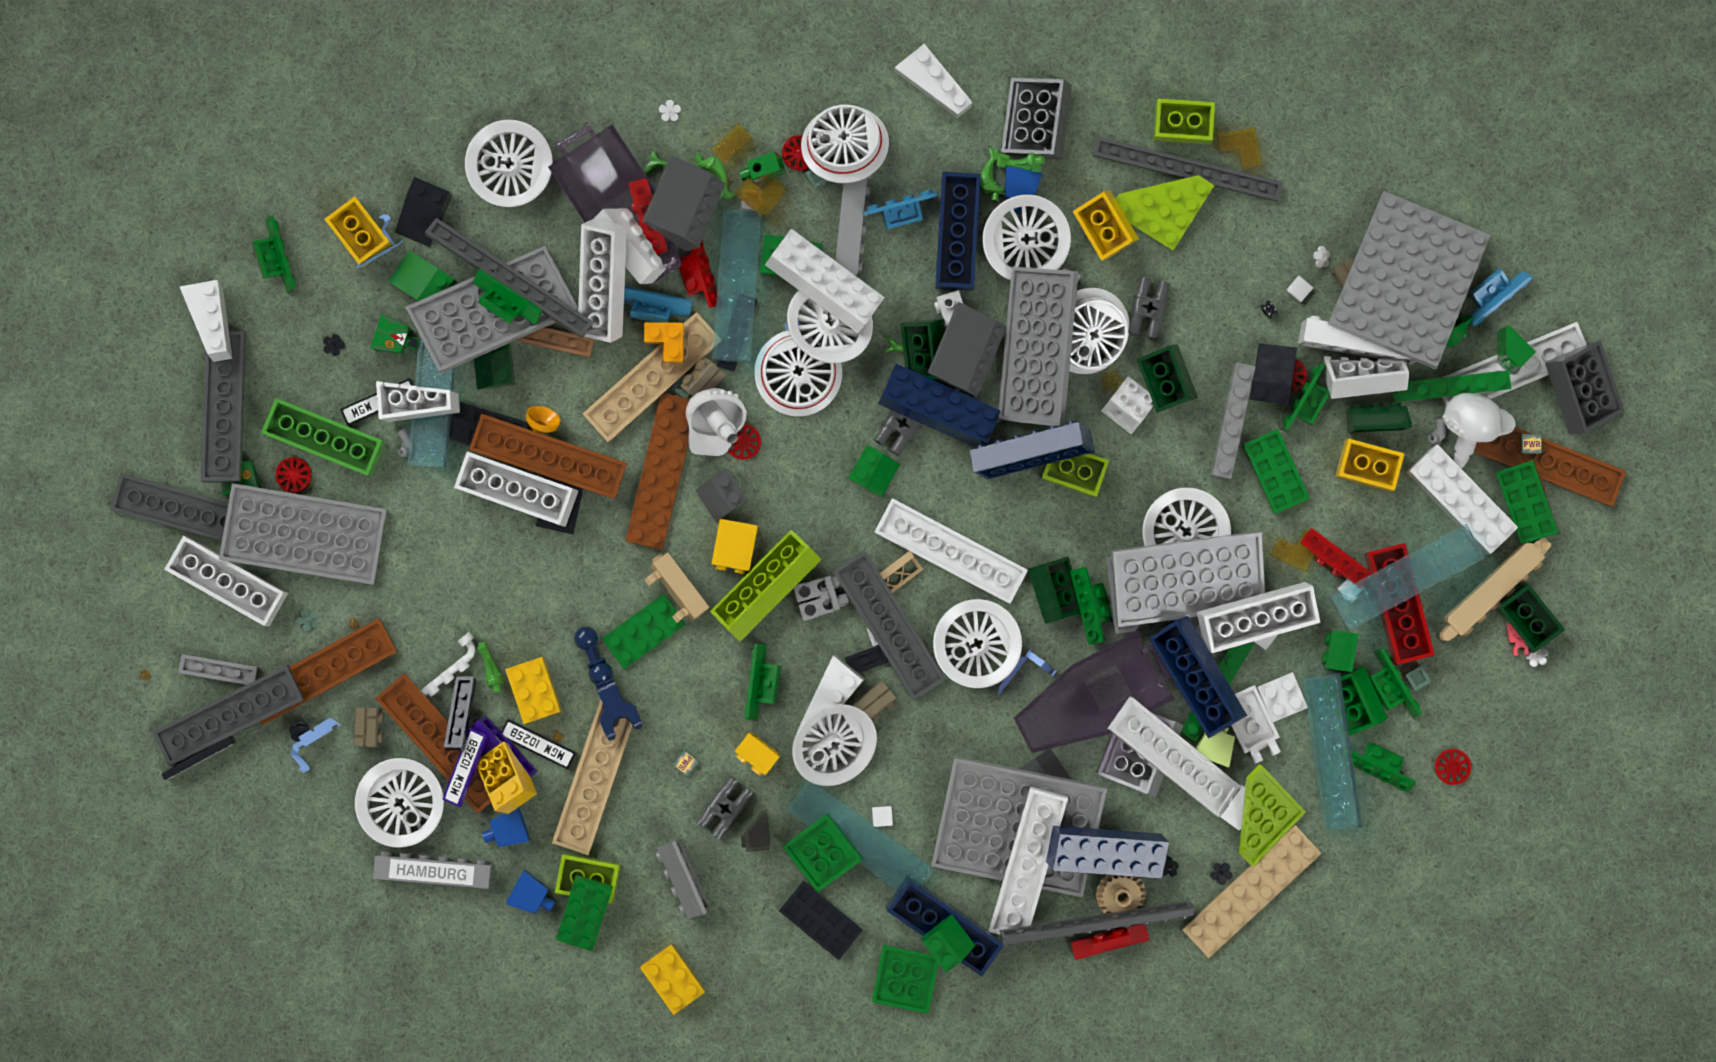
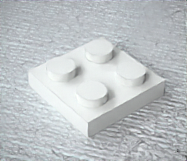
(1282, 697)

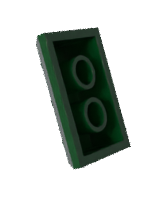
(921, 343)
(495, 368)
(1167, 378)
(1378, 418)
(1054, 589)
(1531, 617)

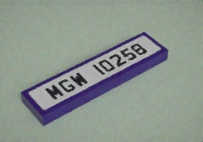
(465, 767)

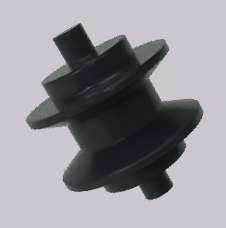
(297, 729)

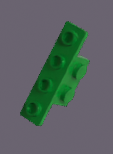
(272, 256)
(503, 300)
(1310, 402)
(1092, 605)
(763, 682)
(1390, 686)
(1383, 765)

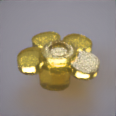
(1111, 381)

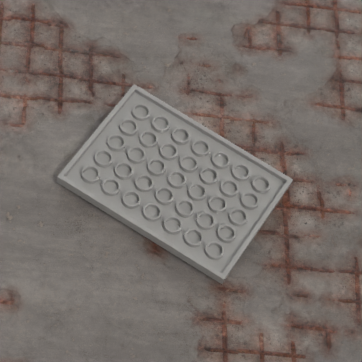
(1409, 280)
(985, 813)

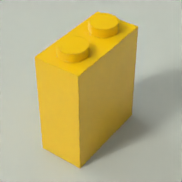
(734, 546)

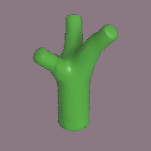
(895, 346)

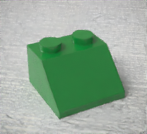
(1512, 349)
(873, 471)
(1339, 651)
(948, 943)

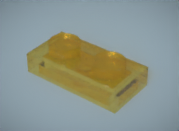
(731, 143)

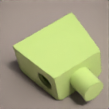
(1217, 748)

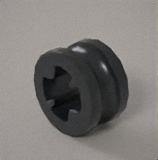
(1269, 309)

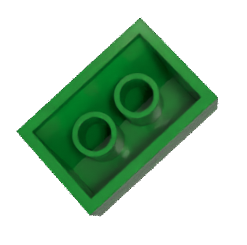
(1361, 701)

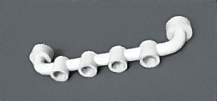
(460, 665)

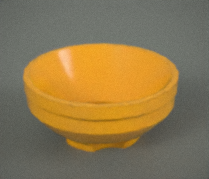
(542, 419)

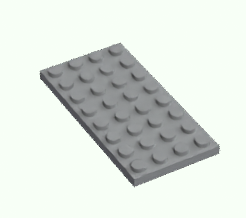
(461, 329)
(1038, 346)
(302, 534)
(1185, 577)

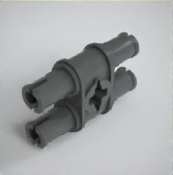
(1155, 316)
(904, 434)
(736, 807)

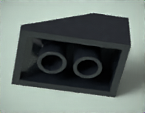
(421, 207)
(1273, 374)

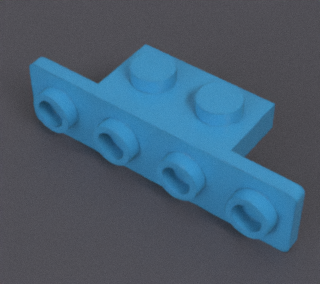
(903, 212)
(1494, 292)
(655, 306)

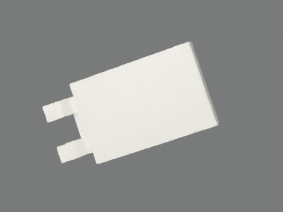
(1257, 728)

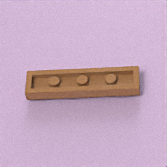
(560, 341)

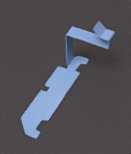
(387, 219)
(1035, 659)
(309, 737)

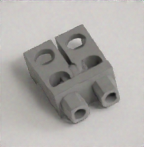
(825, 596)

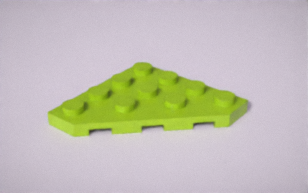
(1166, 208)
(1266, 815)

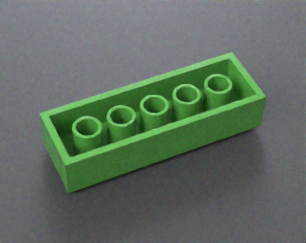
(323, 437)

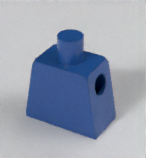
(1020, 183)
(507, 829)
(530, 894)

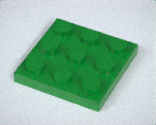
(822, 852)
(905, 979)

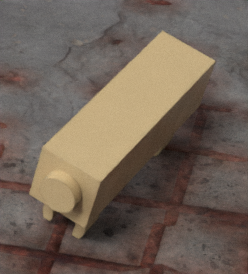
(678, 586)

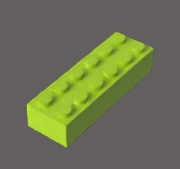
(765, 585)

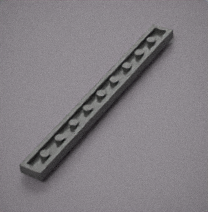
(1187, 168)
(481, 259)
(1096, 922)

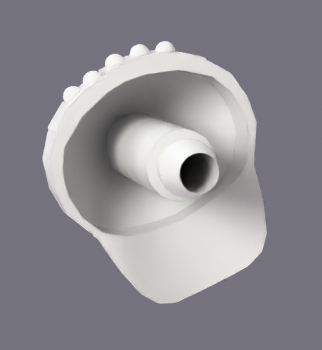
(714, 421)
(1474, 421)

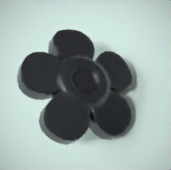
(333, 345)
(1170, 867)
(1221, 872)

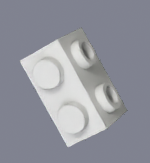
(946, 305)

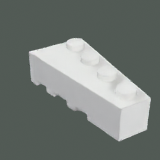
(932, 79)
(640, 255)
(209, 314)
(1364, 377)
(410, 402)
(834, 689)

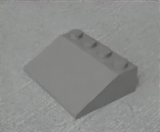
(1130, 768)
(683, 879)

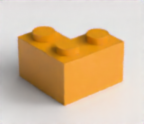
(669, 335)

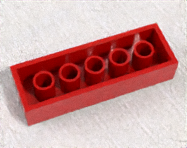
(1404, 623)

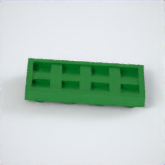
(1276, 471)
(1527, 502)
(643, 631)
(584, 913)

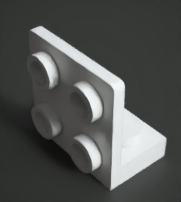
(1129, 405)

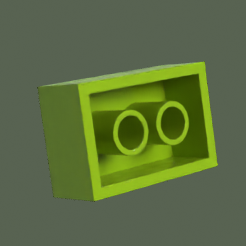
(1183, 121)
(1078, 474)
(590, 868)

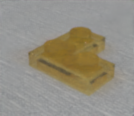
(1243, 141)
(761, 200)
(1292, 554)

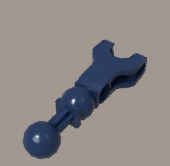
(601, 675)

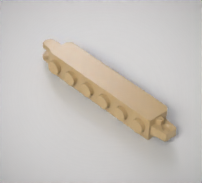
(1494, 588)

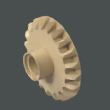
(1112, 886)

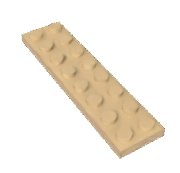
(648, 381)
(591, 785)
(1251, 892)

